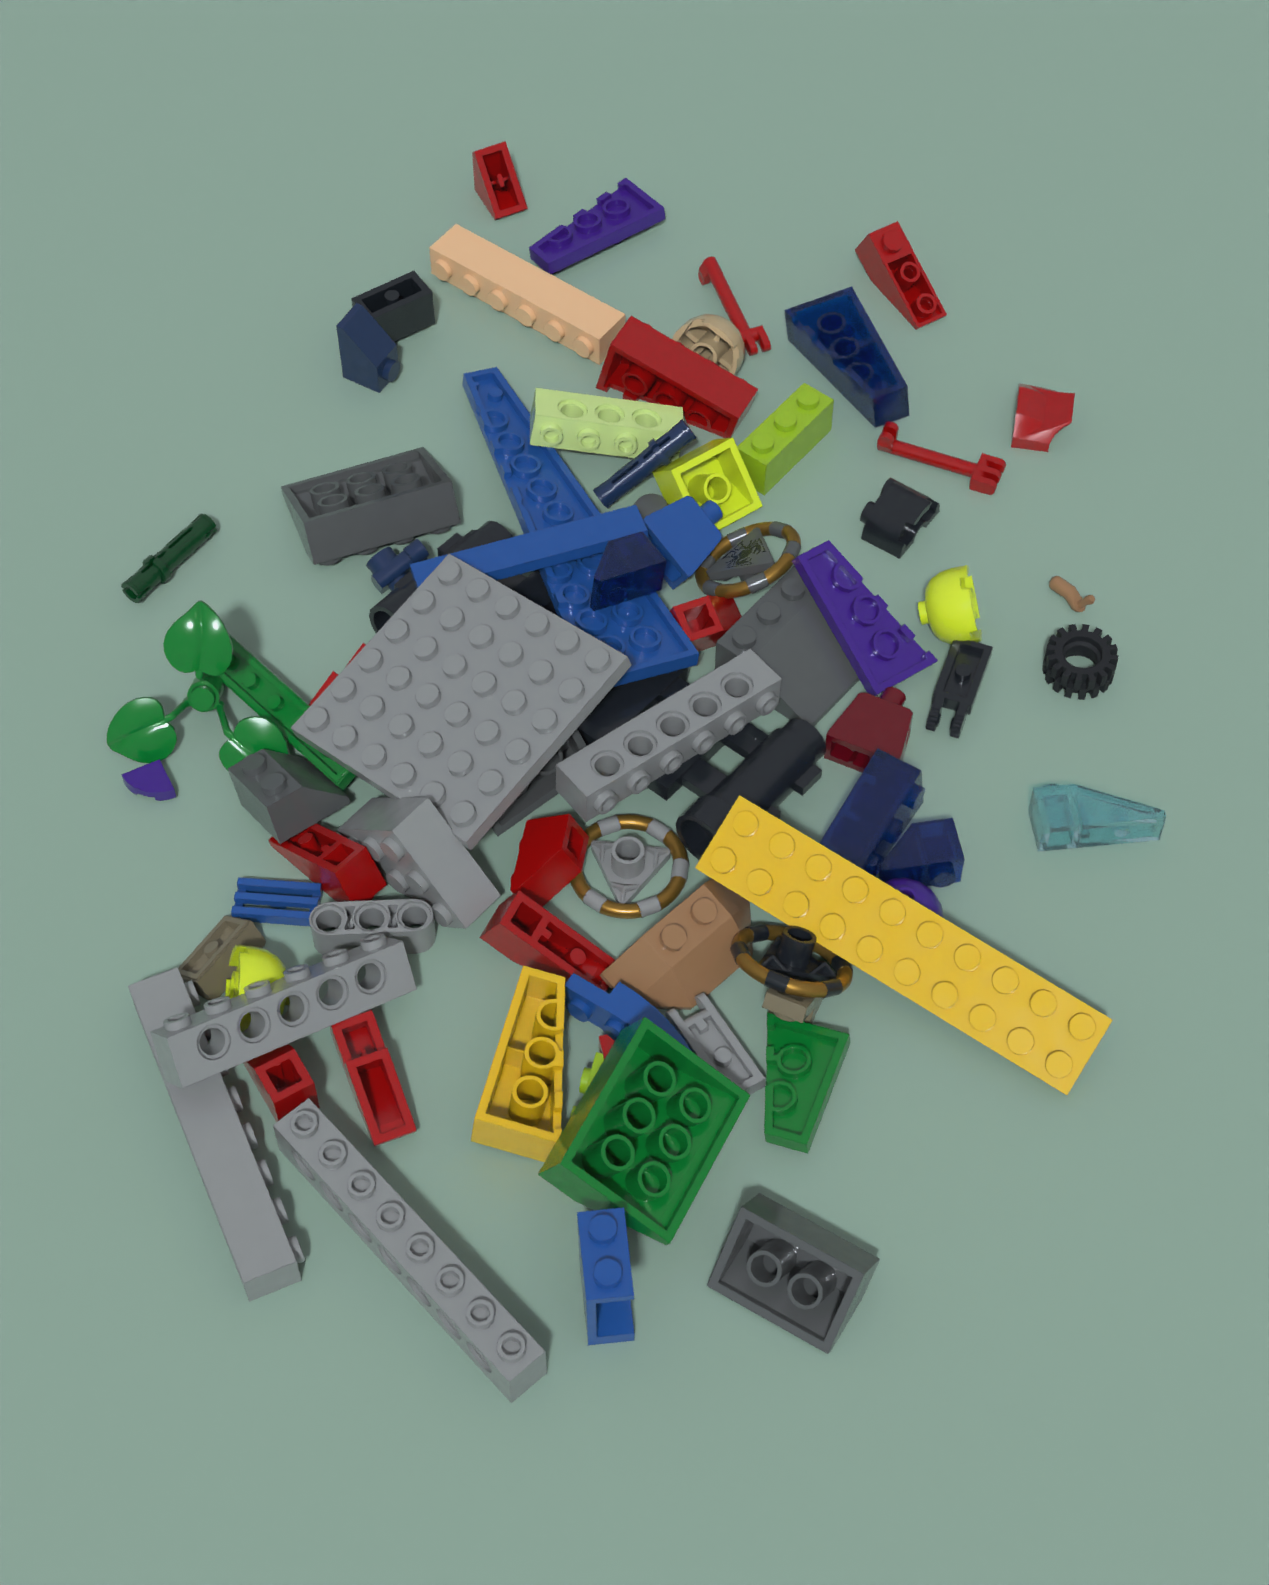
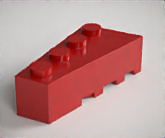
(666, 372)

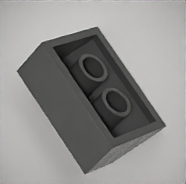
(792, 1272)

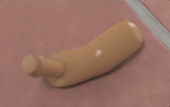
(1070, 594)

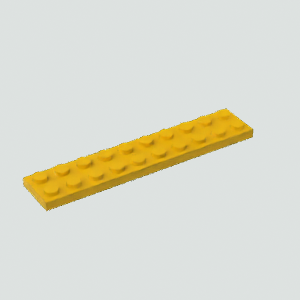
(905, 945)

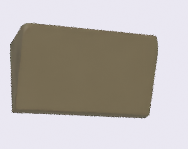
(210, 960)

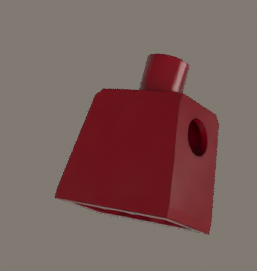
(870, 725)

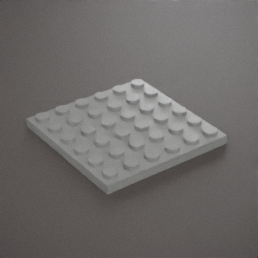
(461, 697)

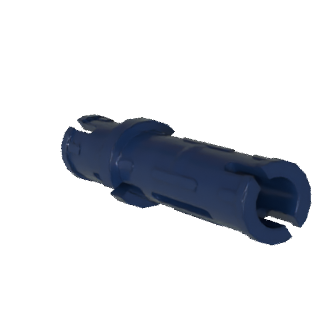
(650, 459)

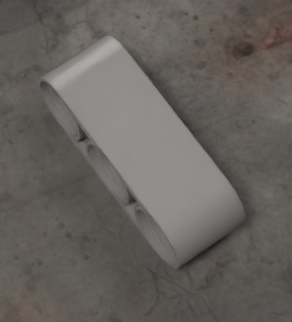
(355, 917)

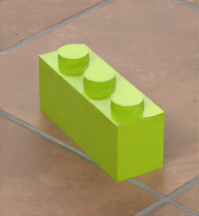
(786, 436)

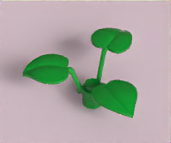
(201, 645)

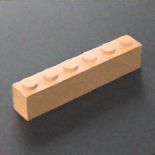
(526, 293)

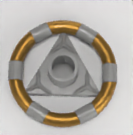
(631, 865)

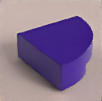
(150, 781)

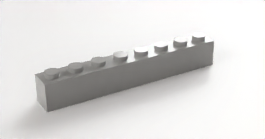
(224, 1152)

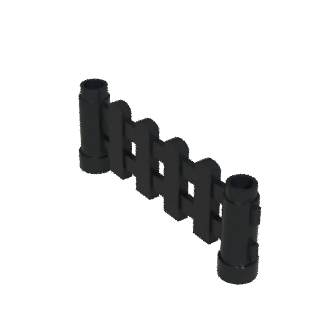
(772, 762)

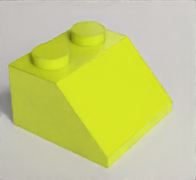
(712, 474)

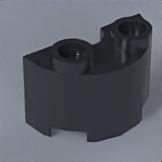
(897, 517)

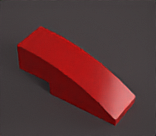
(372, 1078)

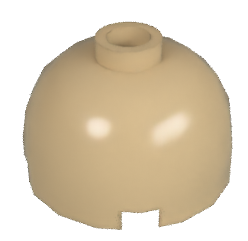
(714, 340)

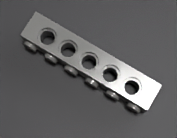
(667, 735)
(385, 979)

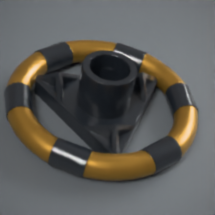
(790, 963)

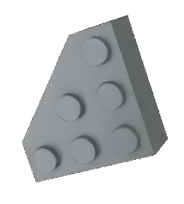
(422, 857)

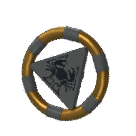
(747, 558)

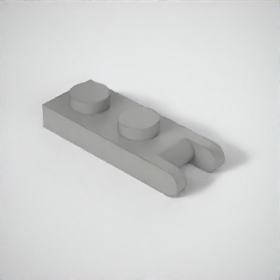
(717, 1045)

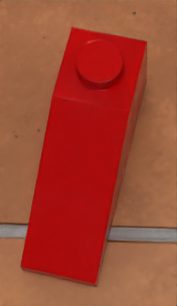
(334, 861)
(543, 942)

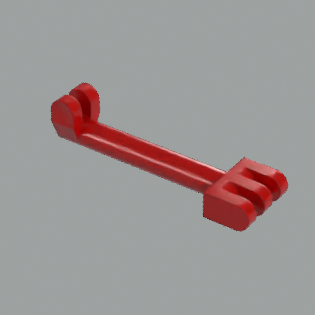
(712, 271)
(984, 474)

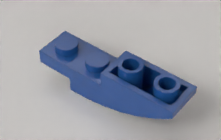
(613, 1010)

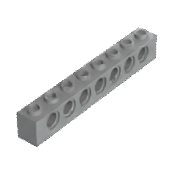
(411, 1251)

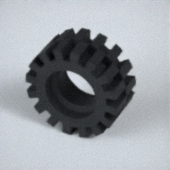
(1083, 644)

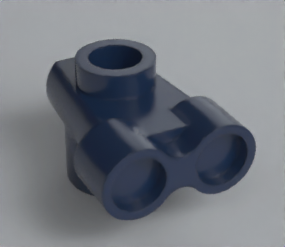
(389, 567)

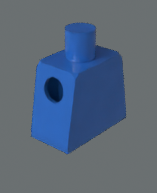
(684, 536)

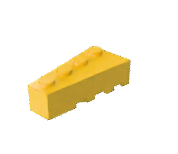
(524, 1085)

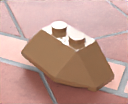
(685, 949)

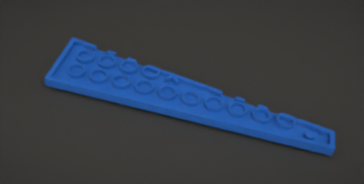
(549, 495)

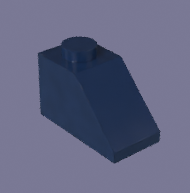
(366, 350)

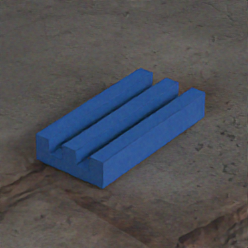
(279, 896)

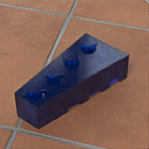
(850, 354)
(876, 812)

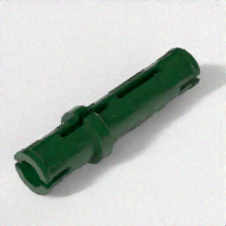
(158, 567)

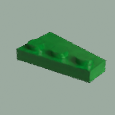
(799, 1079)

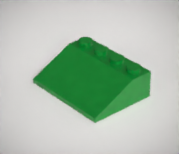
(645, 1131)

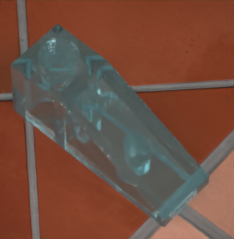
(1085, 817)

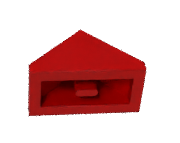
(497, 181)

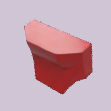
(1040, 416)

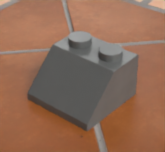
(285, 792)

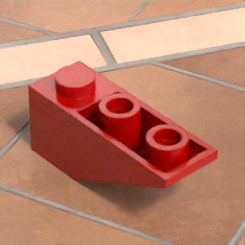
(899, 275)

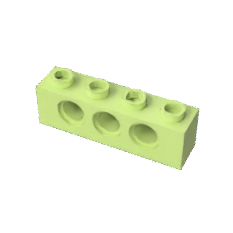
(598, 423)

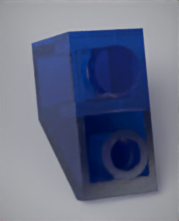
(627, 571)
(926, 854)

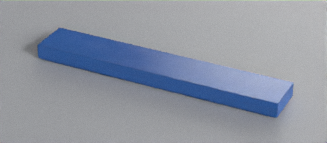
(544, 546)

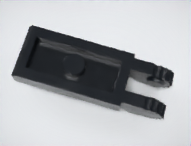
(959, 683)

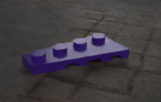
(605, 224)
(866, 631)

